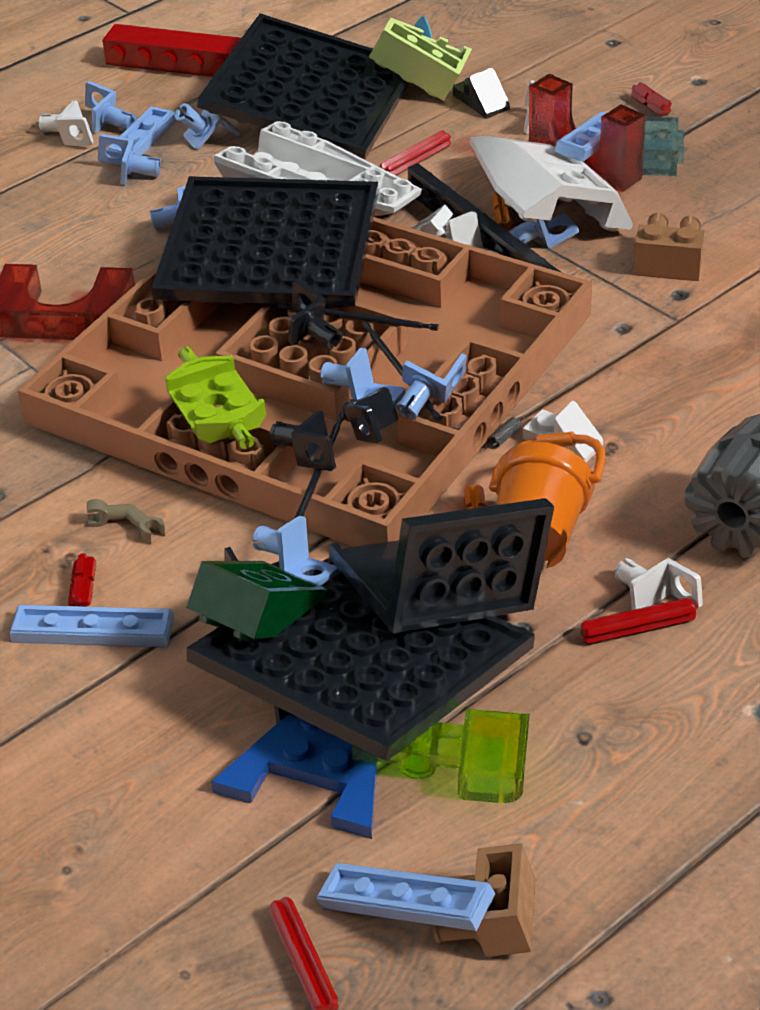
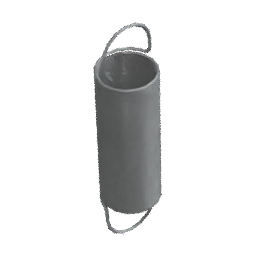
(504, 432)

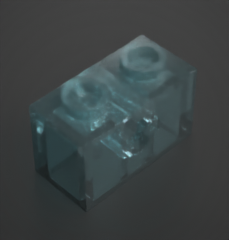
(662, 146)

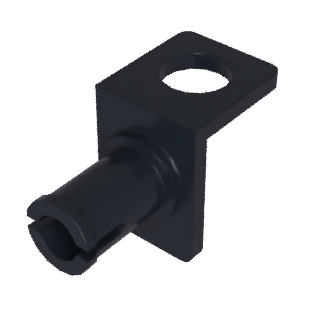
(311, 318)
(370, 414)
(307, 441)

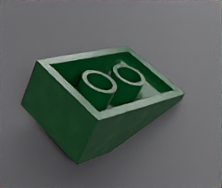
(251, 597)

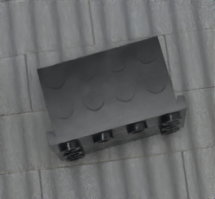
(452, 565)

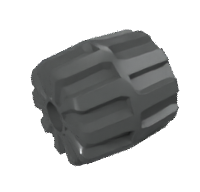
(727, 490)

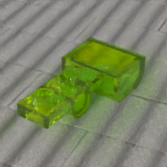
(486, 750)

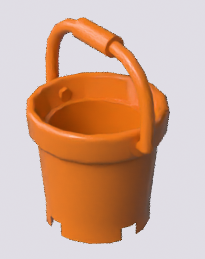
(548, 470)

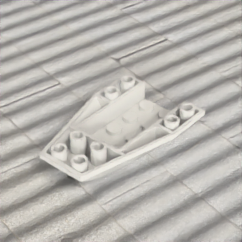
(304, 156)
(535, 177)

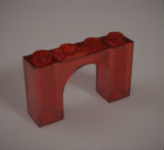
(621, 135)
(27, 318)

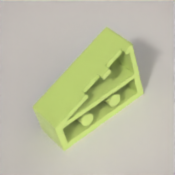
(419, 58)

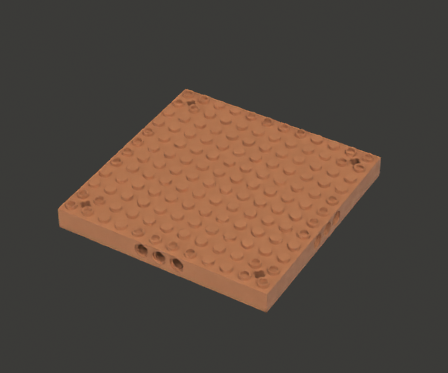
(493, 308)

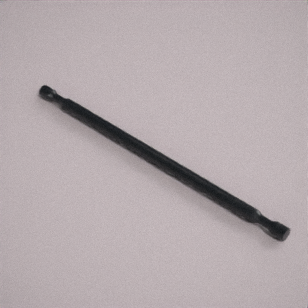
(372, 318)
(428, 405)
(317, 473)

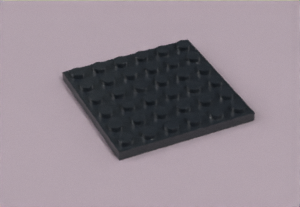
(307, 82)
(261, 235)
(357, 677)

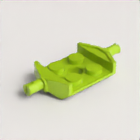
(211, 382)

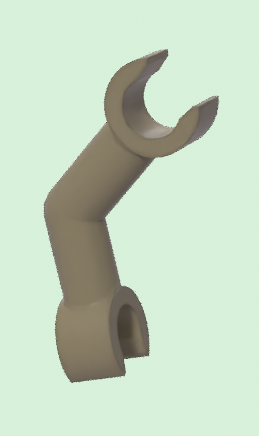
(124, 511)

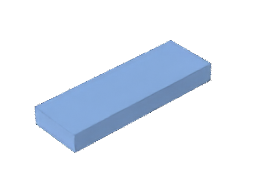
(146, 130)

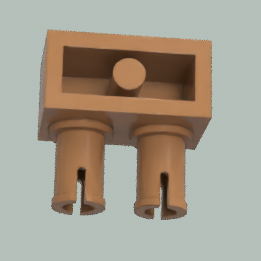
(669, 250)
(509, 918)

